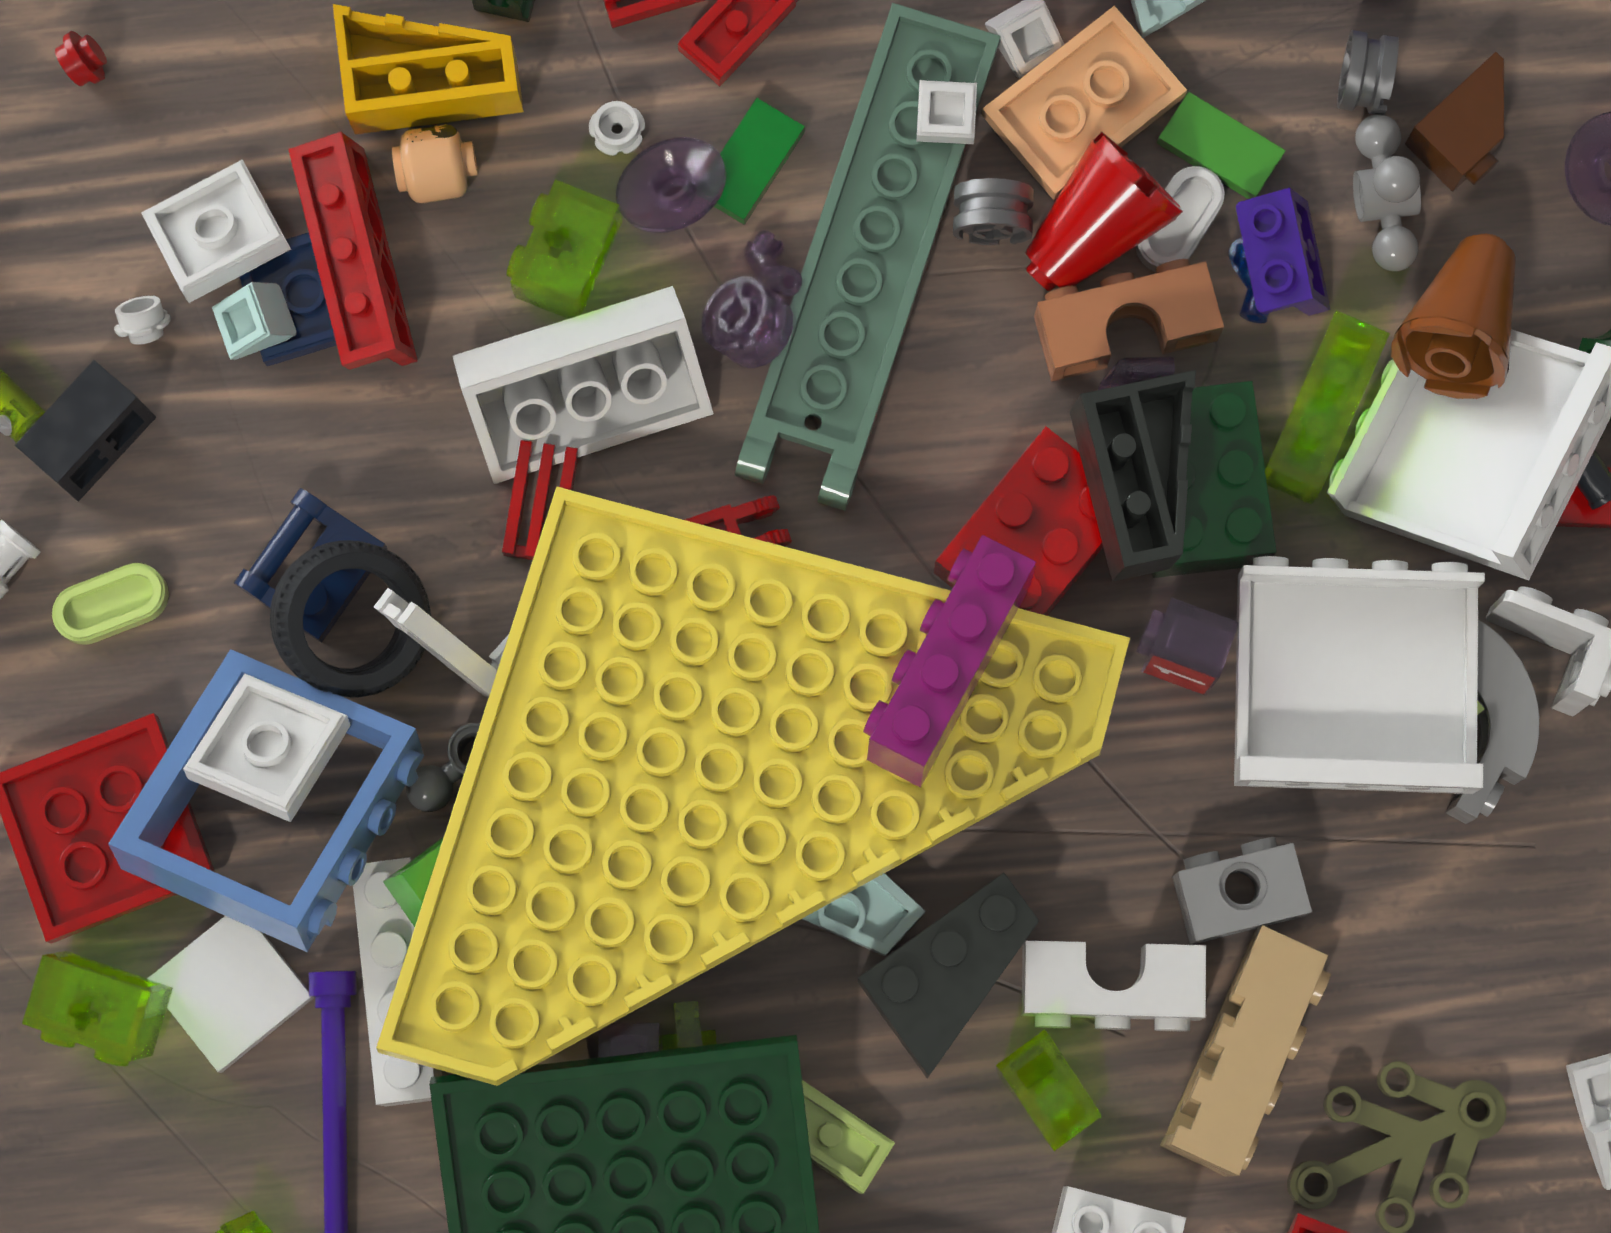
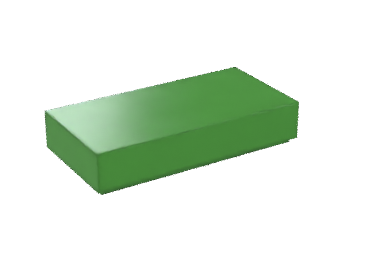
(1222, 145)

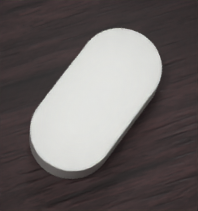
(1200, 198)

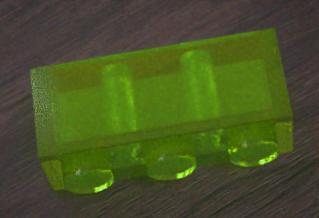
(1324, 406)

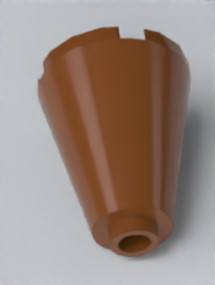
(1462, 322)

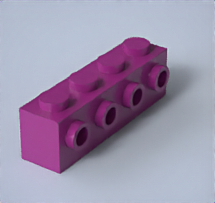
(949, 661)

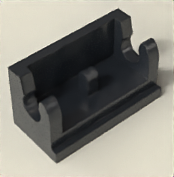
(86, 430)

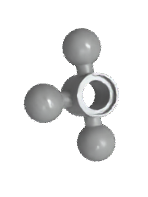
(1387, 192)

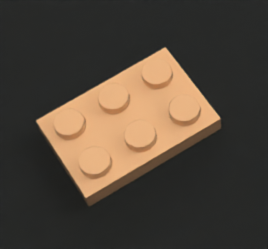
(1089, 85)

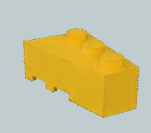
(422, 73)

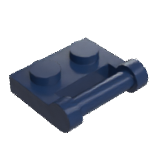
(333, 592)

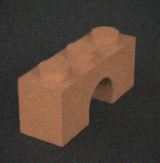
(1174, 302)

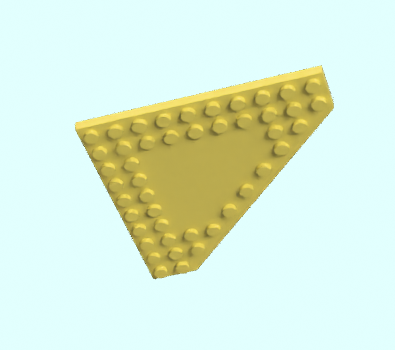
(694, 774)

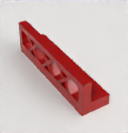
(352, 252)

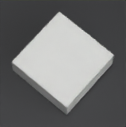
(946, 112)

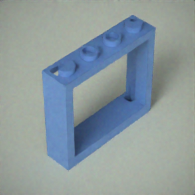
(342, 861)

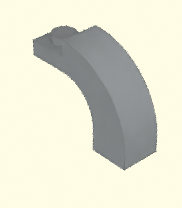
(1505, 726)

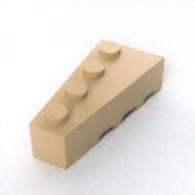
(1246, 1053)

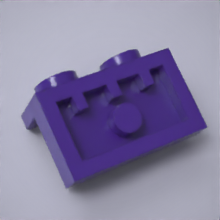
(1282, 253)

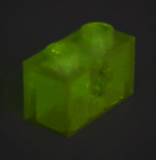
(564, 282)
(128, 1004)

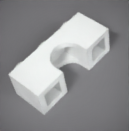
(1167, 988)

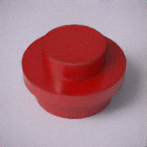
(81, 58)

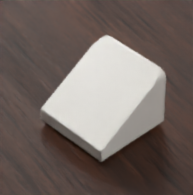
(1026, 35)

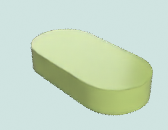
(110, 603)

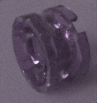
(747, 322)

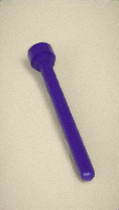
(333, 995)

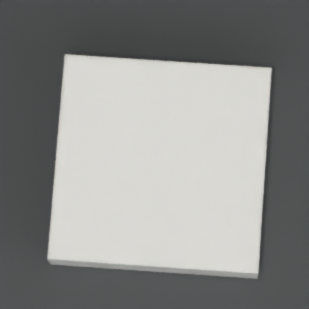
(215, 231)
(267, 747)
(231, 990)

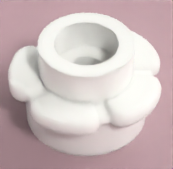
(617, 114)
(141, 319)

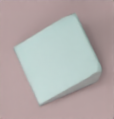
(254, 319)

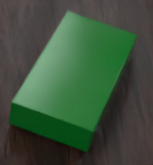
(756, 157)

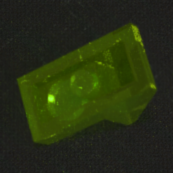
(1048, 1090)

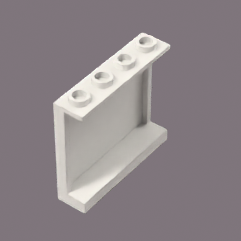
(1481, 471)
(1357, 677)

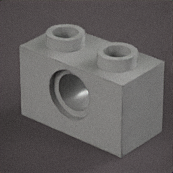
(1213, 915)

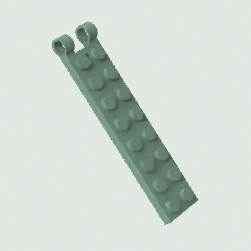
(867, 254)

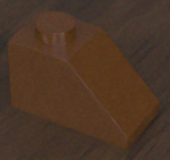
(1464, 128)

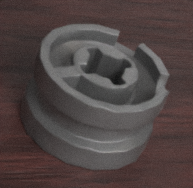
(1367, 72)
(993, 211)

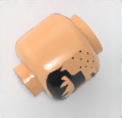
(433, 164)

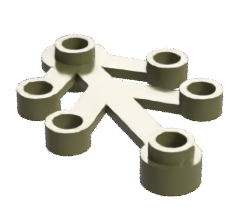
(1407, 1141)

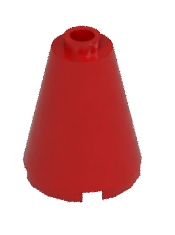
(1098, 216)

